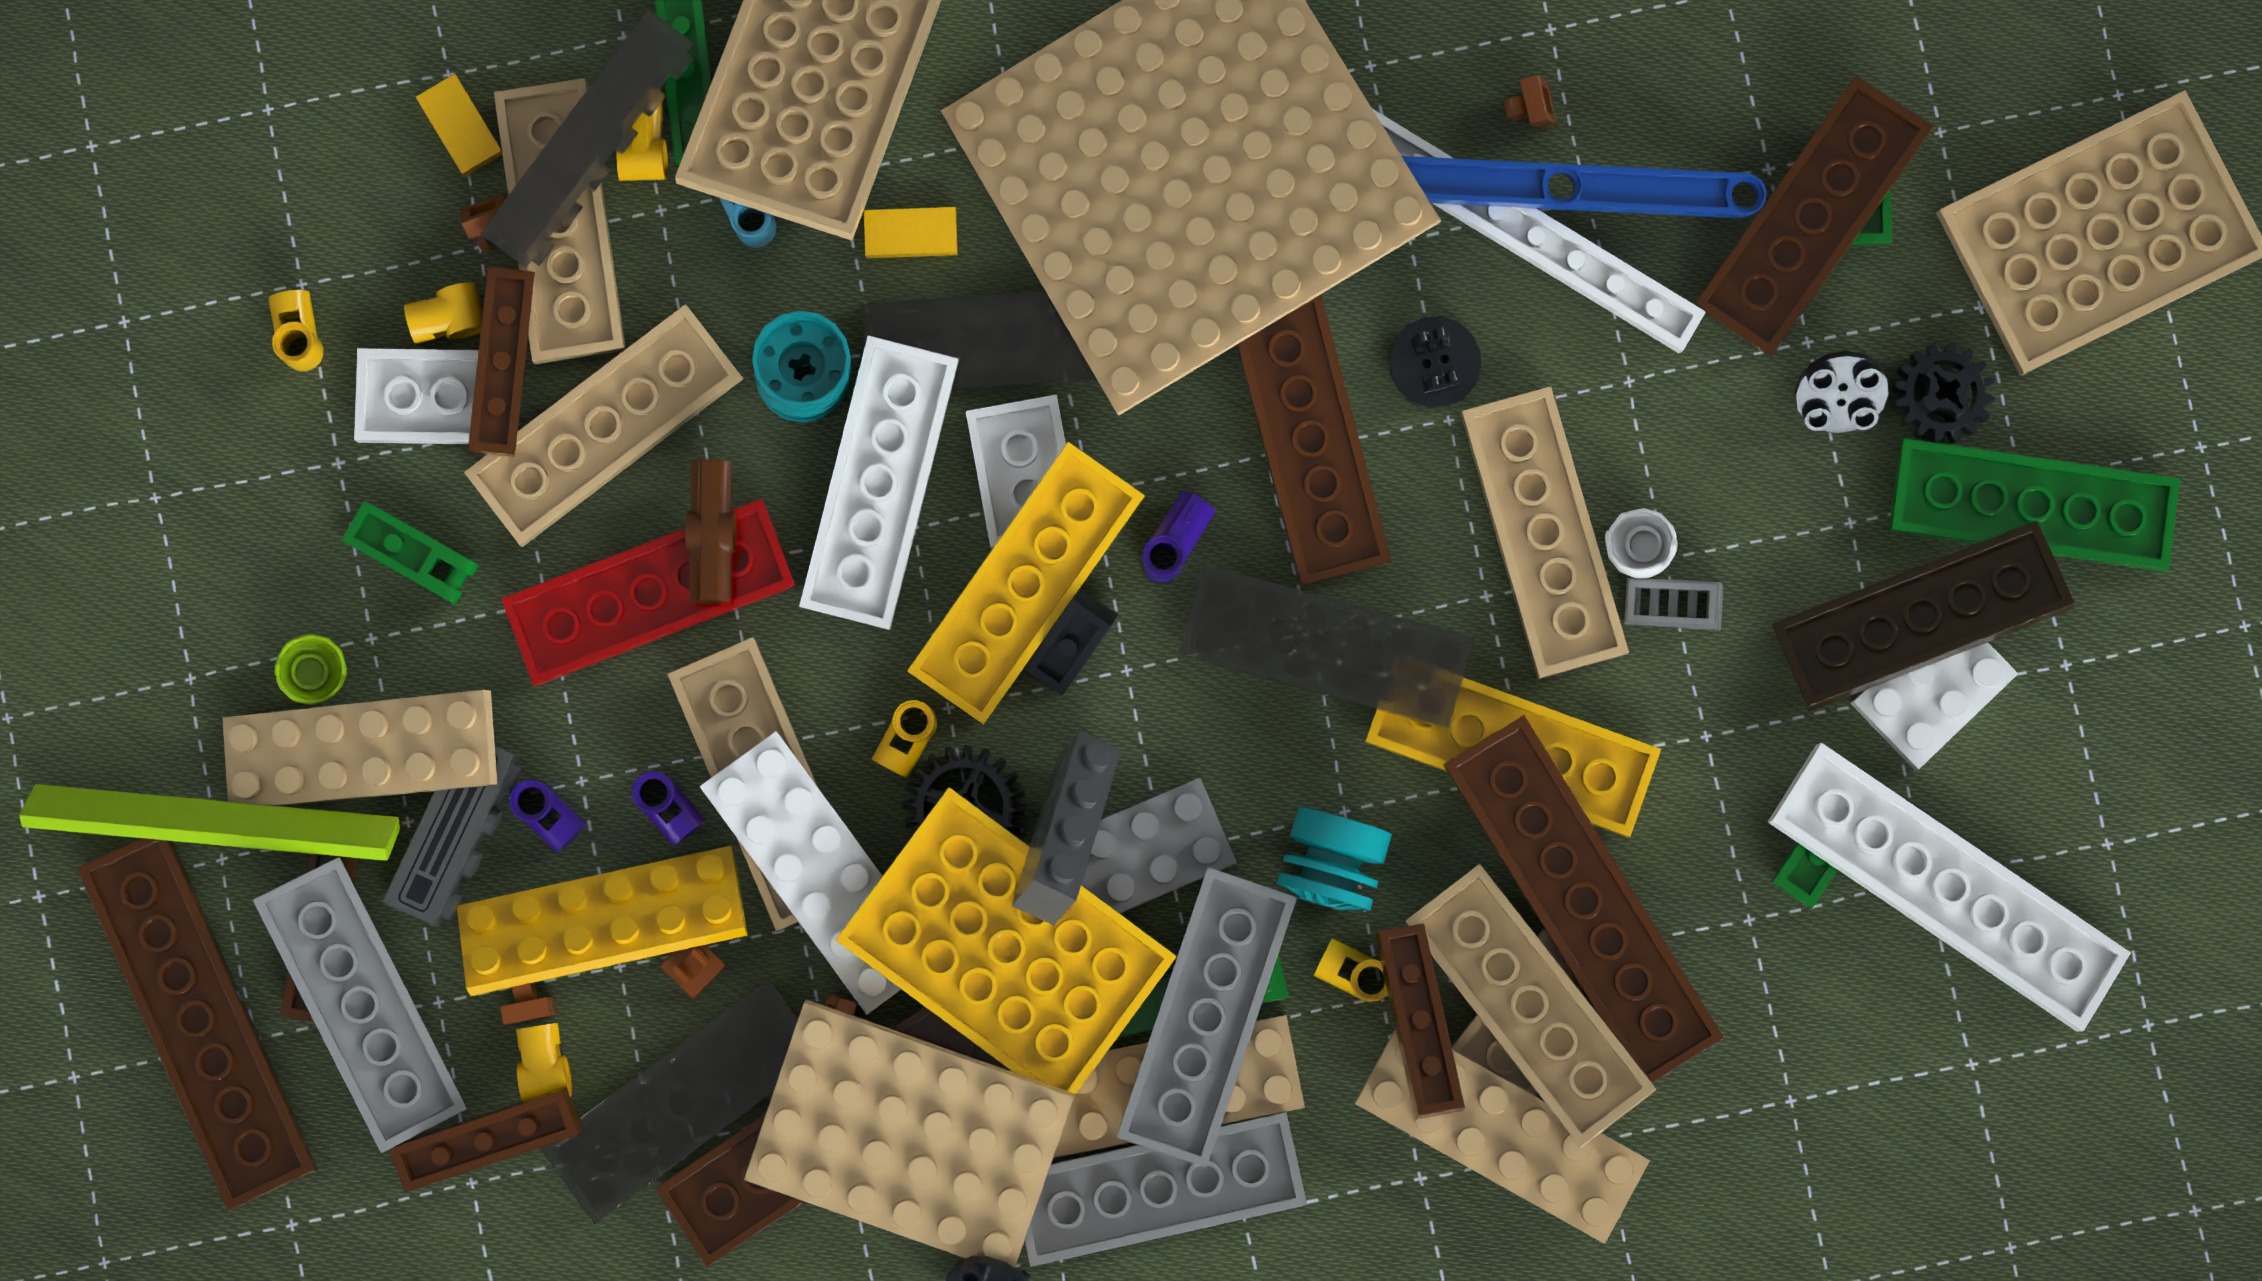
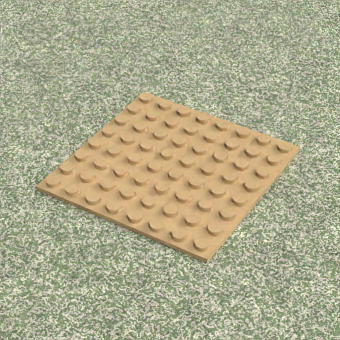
(1187, 178)

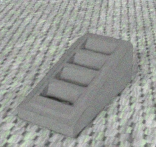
(1713, 612)

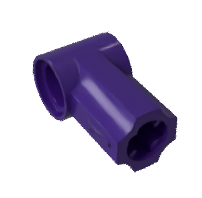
(1177, 534)

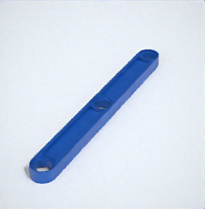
(1593, 187)

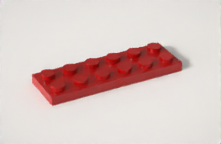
(637, 598)

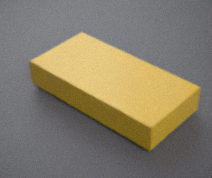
(459, 125)
(910, 232)

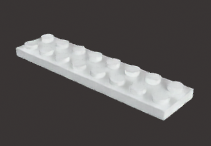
(1949, 887)

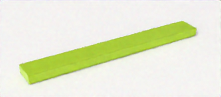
(210, 822)

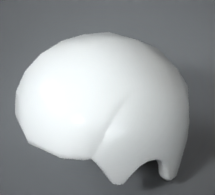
(1641, 543)

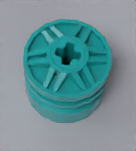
(788, 344)
(1333, 859)

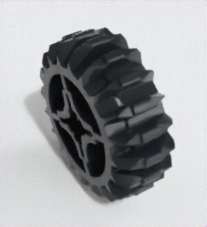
(979, 769)

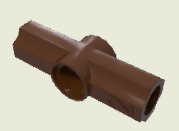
(711, 531)

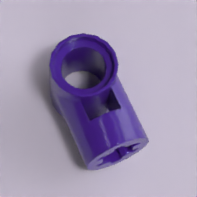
(681, 825)
(562, 831)

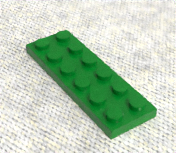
(2079, 507)

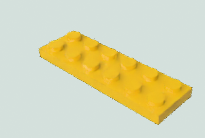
(1025, 582)
(1599, 766)
(601, 920)

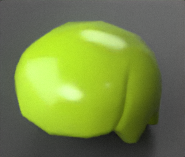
(310, 669)

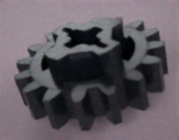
(1954, 407)

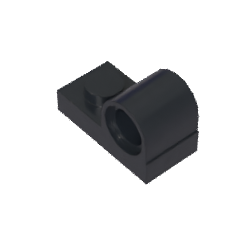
(1071, 641)

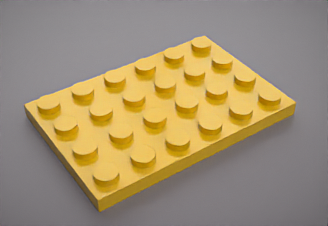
(1009, 982)

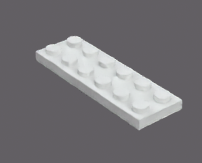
(879, 482)
(802, 854)

